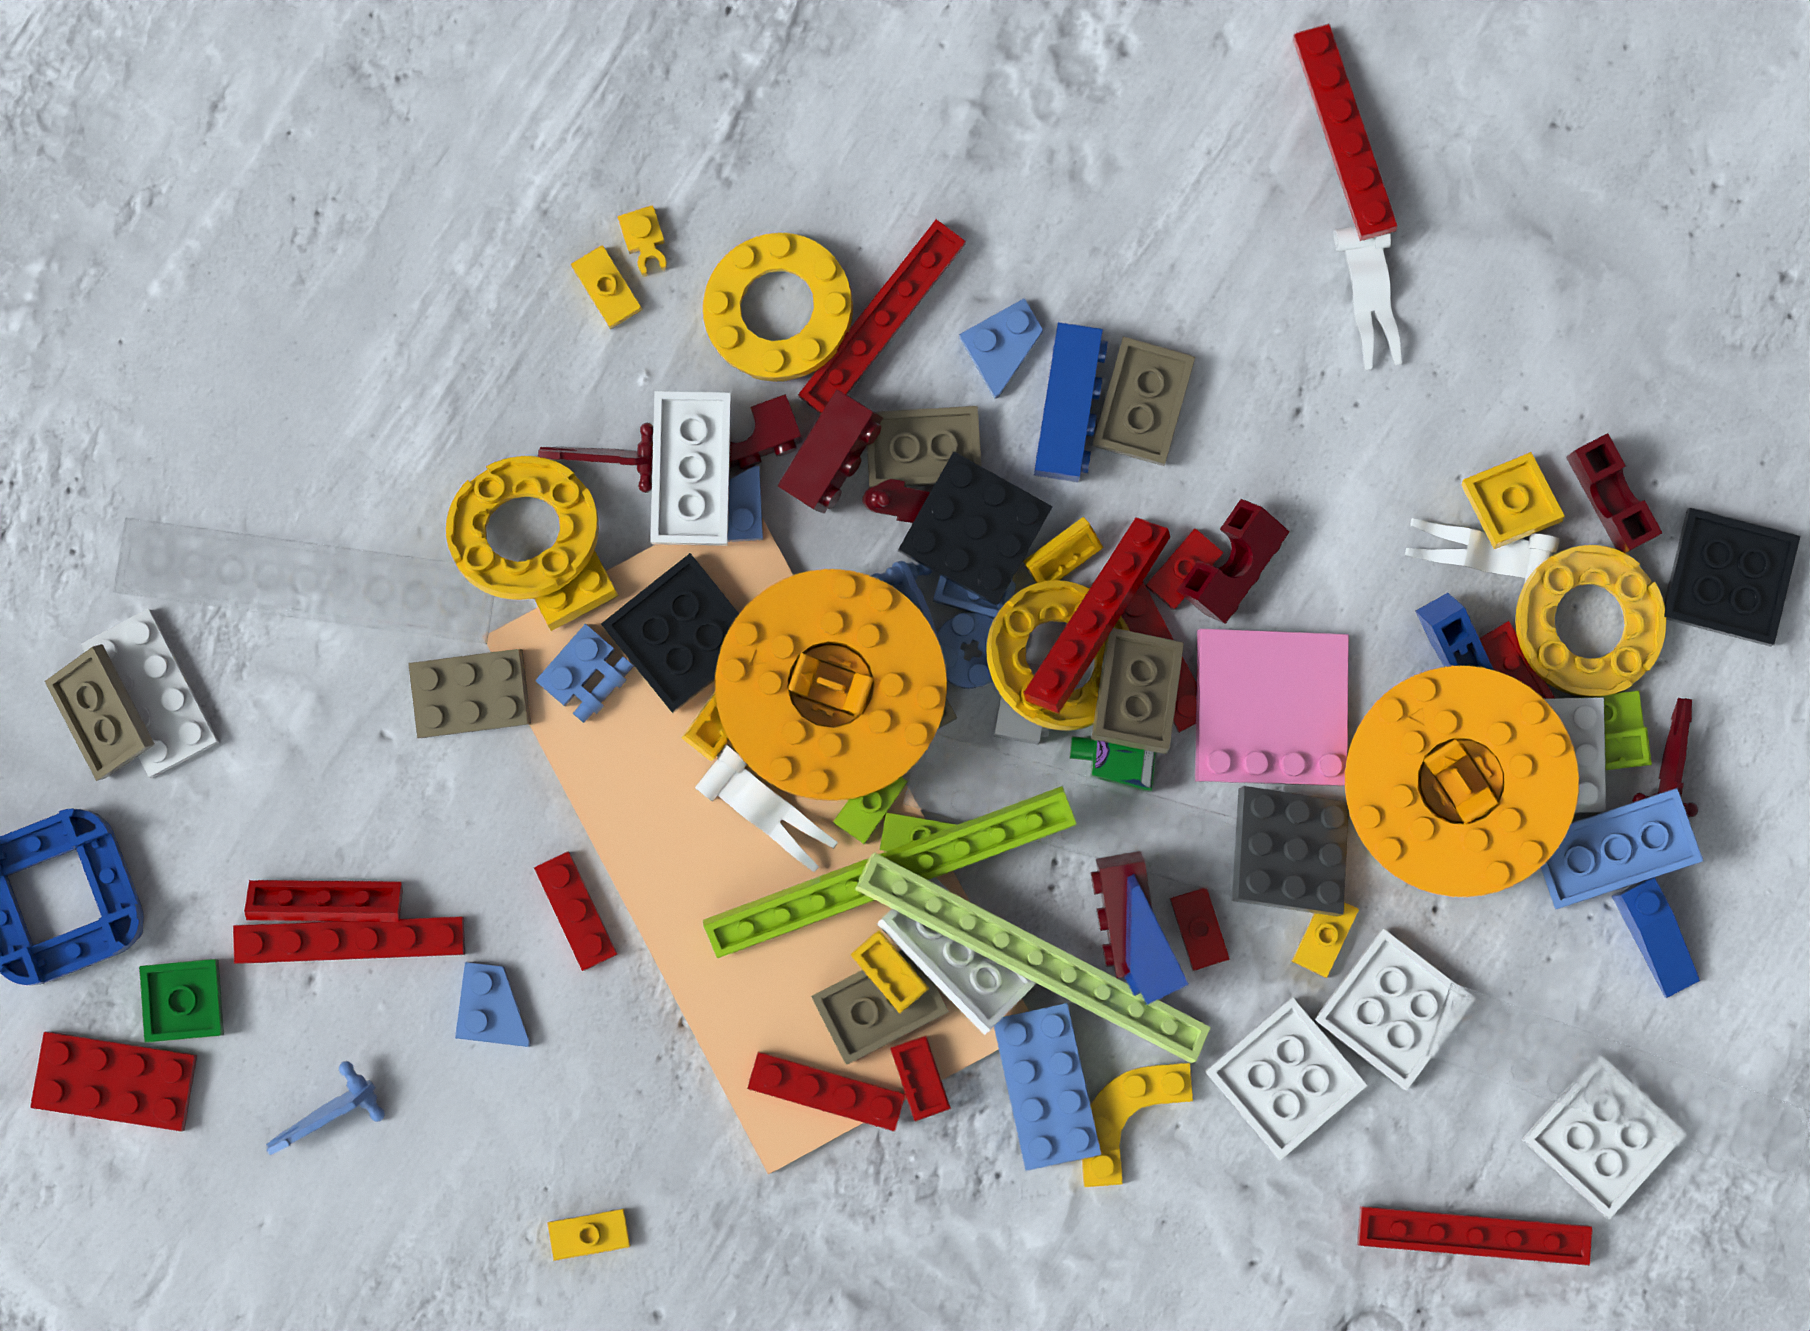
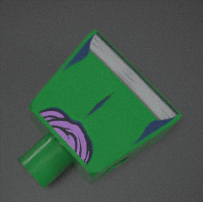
(1116, 762)

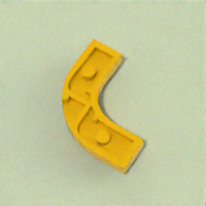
(1122, 1099)

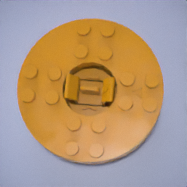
(830, 684)
(1461, 781)

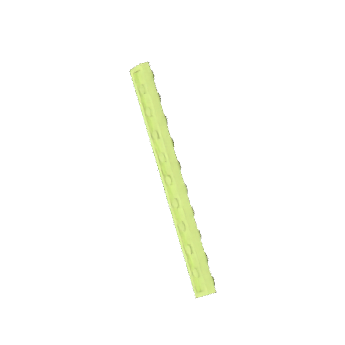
(1031, 957)

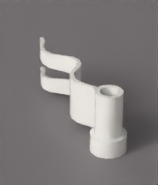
(1370, 289)
(1513, 559)
(759, 804)

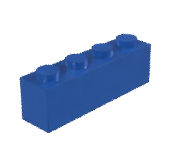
(1068, 402)

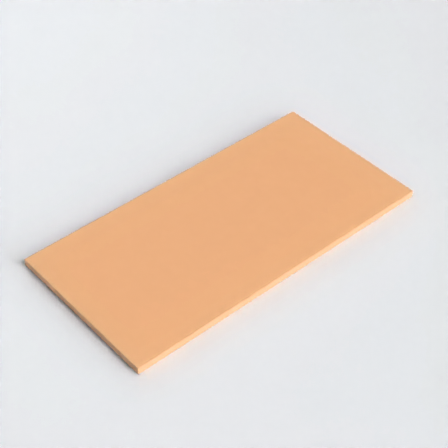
(696, 857)

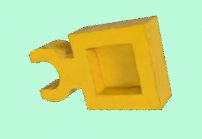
(642, 234)

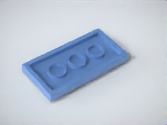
(1621, 849)
(1047, 1087)

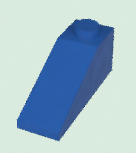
(1452, 633)
(1657, 935)
(1148, 953)

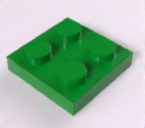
(181, 1000)

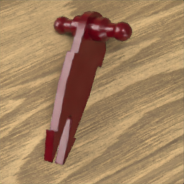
(642, 457)
(895, 500)
(1675, 754)

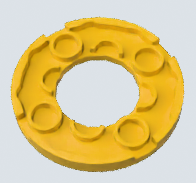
(781, 358)
(515, 479)
(1642, 614)
(1007, 652)

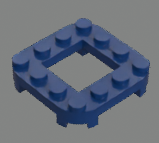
(110, 883)

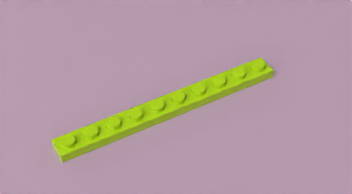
(925, 857)

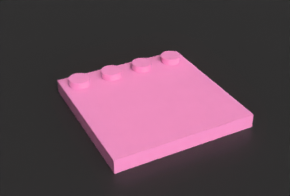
(1271, 707)

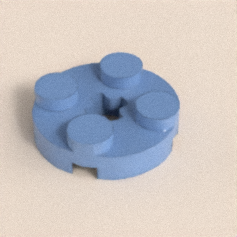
(960, 630)

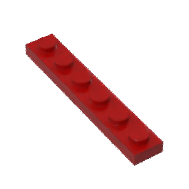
(1344, 132)
(884, 315)
(1097, 615)
(348, 940)
(1474, 1235)

